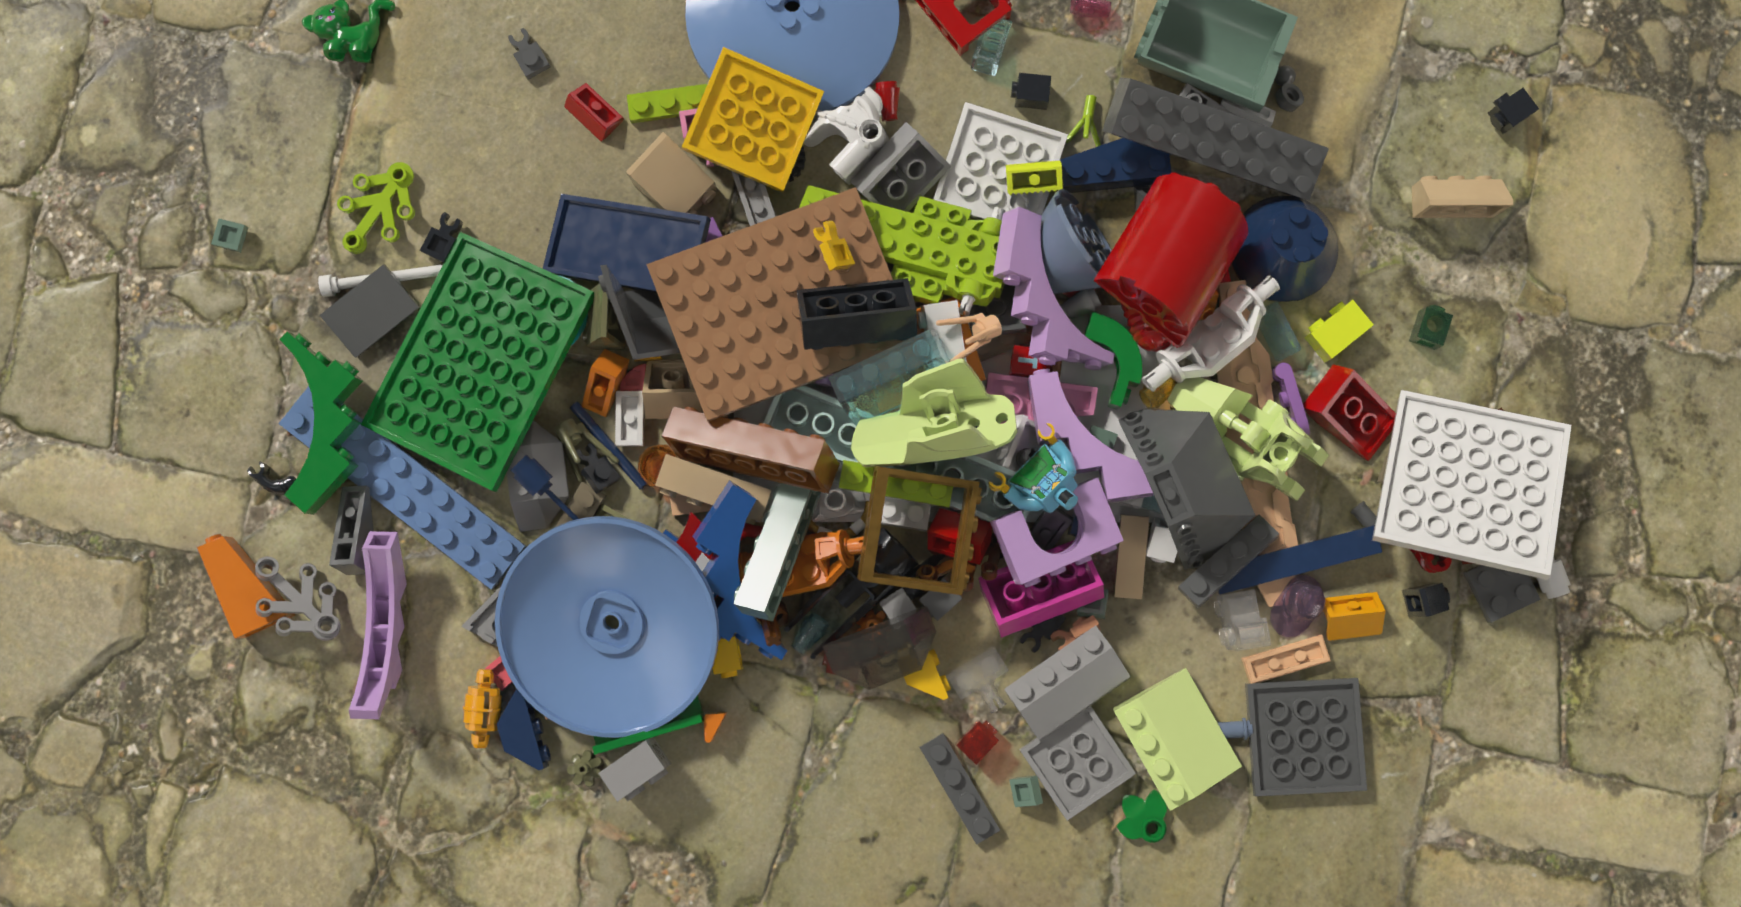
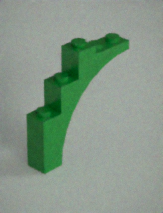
(326, 463)

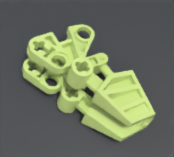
(1270, 433)

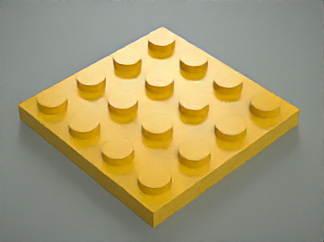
(752, 119)

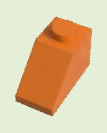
(604, 381)

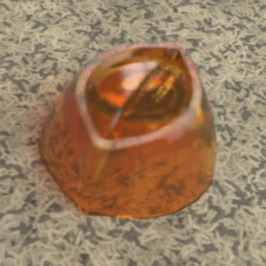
(651, 462)

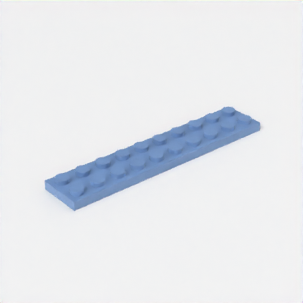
(419, 498)

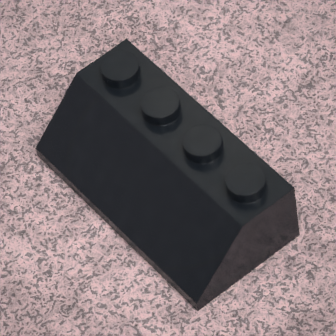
(857, 314)

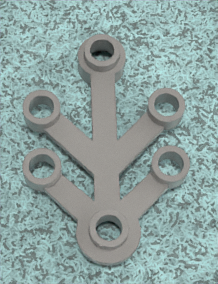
(299, 602)

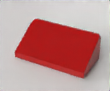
(593, 111)

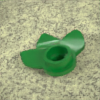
(1140, 814)

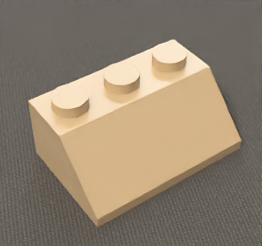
(1459, 197)
(667, 387)

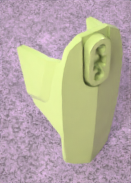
(937, 420)

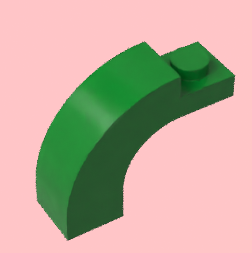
(1127, 357)

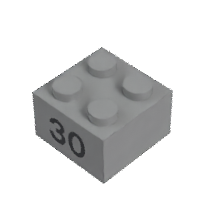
(632, 770)

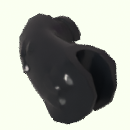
(277, 486)

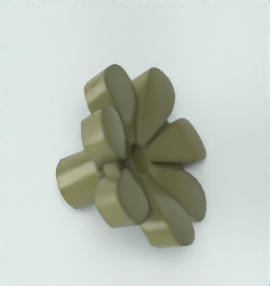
(590, 765)

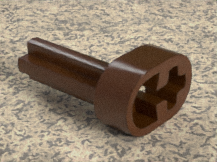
(771, 629)

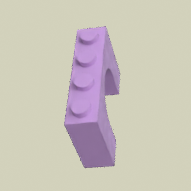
(1095, 533)

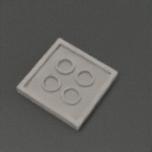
(1078, 763)

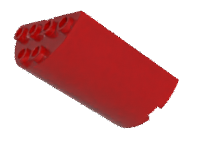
(1174, 254)

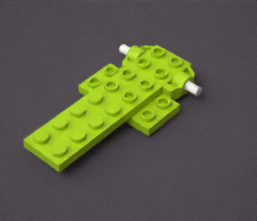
(936, 248)

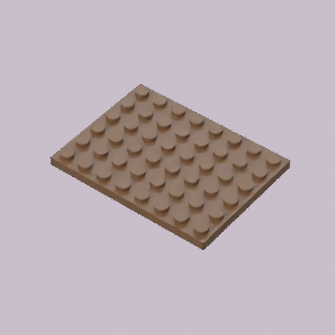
(739, 309)

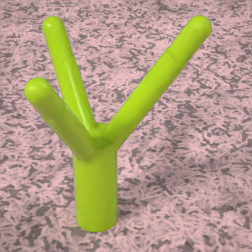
(1087, 121)

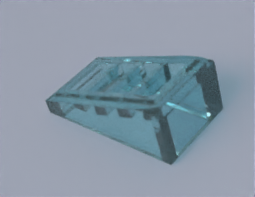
(986, 61)

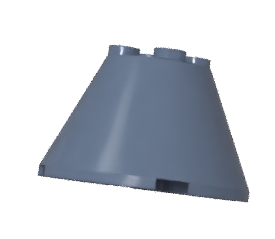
(1071, 245)

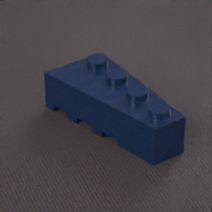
(1114, 167)

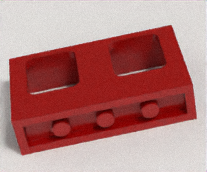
(956, 27)

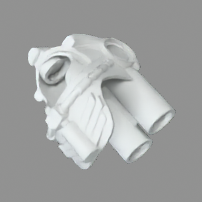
(856, 125)

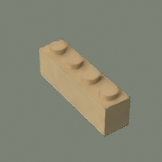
(705, 485)

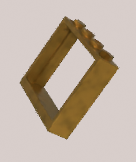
(963, 550)

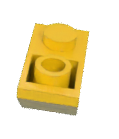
(929, 679)

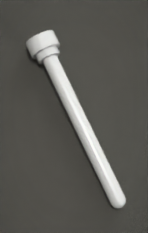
(331, 285)

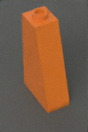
(238, 586)

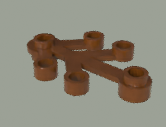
(994, 551)

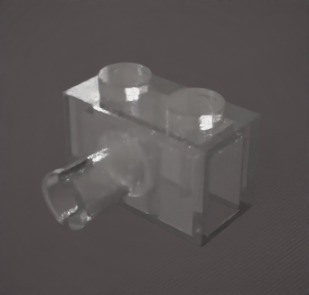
(978, 676)

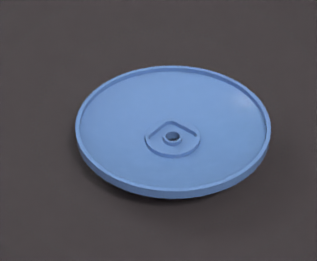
(823, 43)
(578, 666)

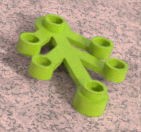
(379, 204)

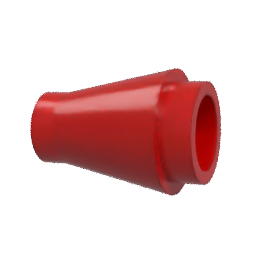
(890, 98)

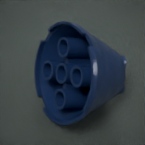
(1289, 243)

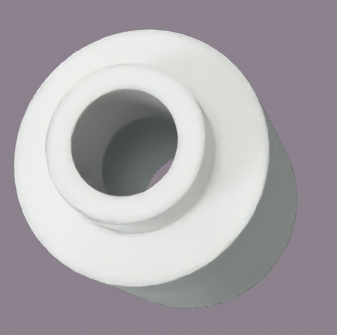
(1557, 583)

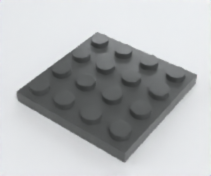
(1306, 737)

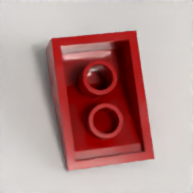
(1350, 411)

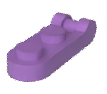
(1290, 395)

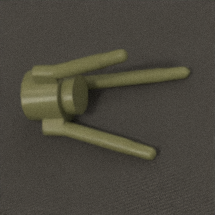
(570, 436)

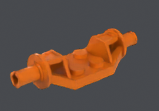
(812, 564)

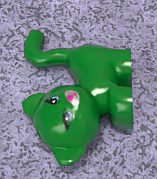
(334, 24)

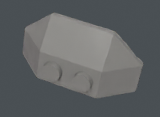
(538, 511)

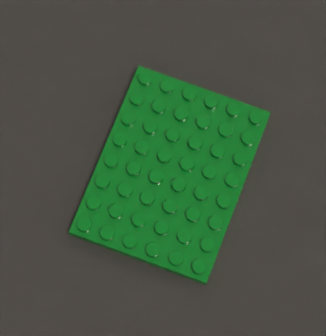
(478, 361)

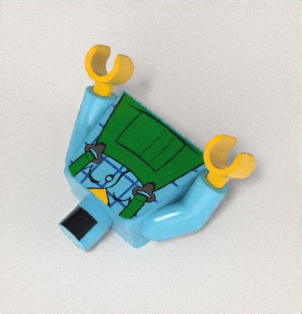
(1043, 480)

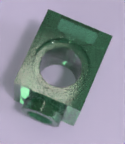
(1422, 335)

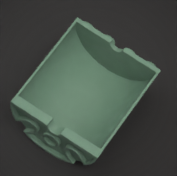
(1218, 46)

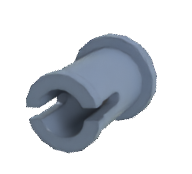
(1236, 729)

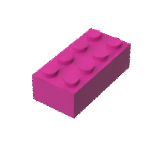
(1020, 607)

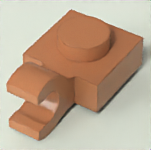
(1079, 627)

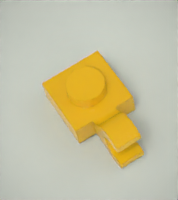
(834, 250)

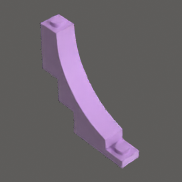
(1119, 475)

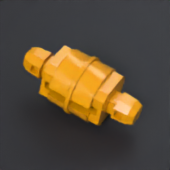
(482, 708)

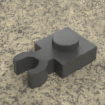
(529, 56)

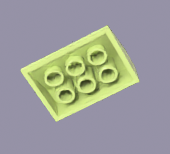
(1177, 738)

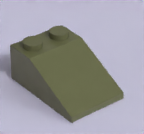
(602, 324)

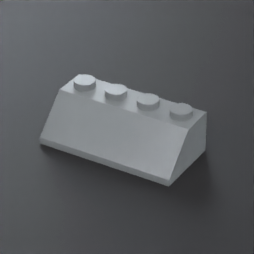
(1067, 683)

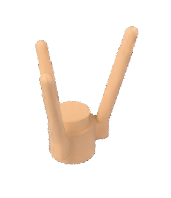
(983, 331)

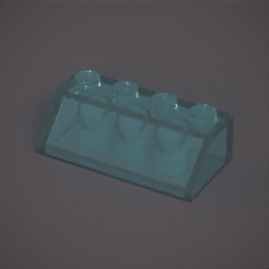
(876, 383)

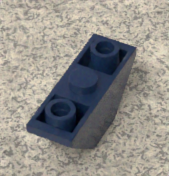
(522, 733)

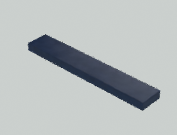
(1305, 558)

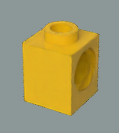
(728, 658)

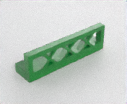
(690, 716)

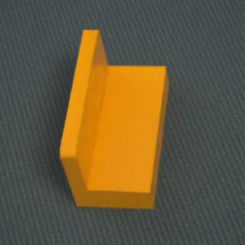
(1354, 616)

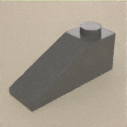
(351, 530)

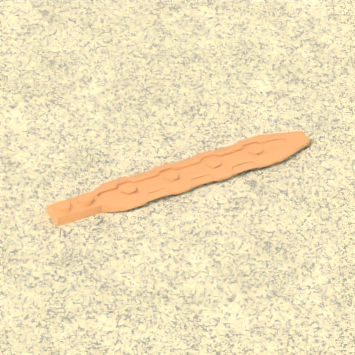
(1253, 374)

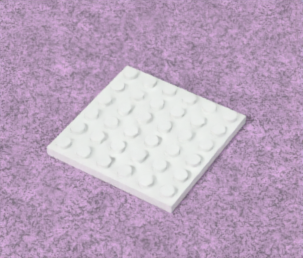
(1473, 484)

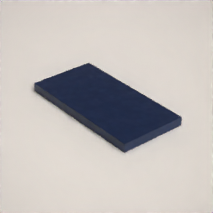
(619, 236)

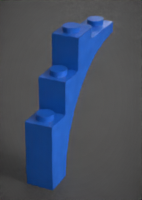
(721, 534)

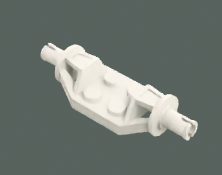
(1216, 338)

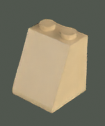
(671, 178)

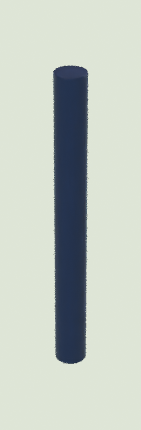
(600, 435)

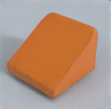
(712, 723)

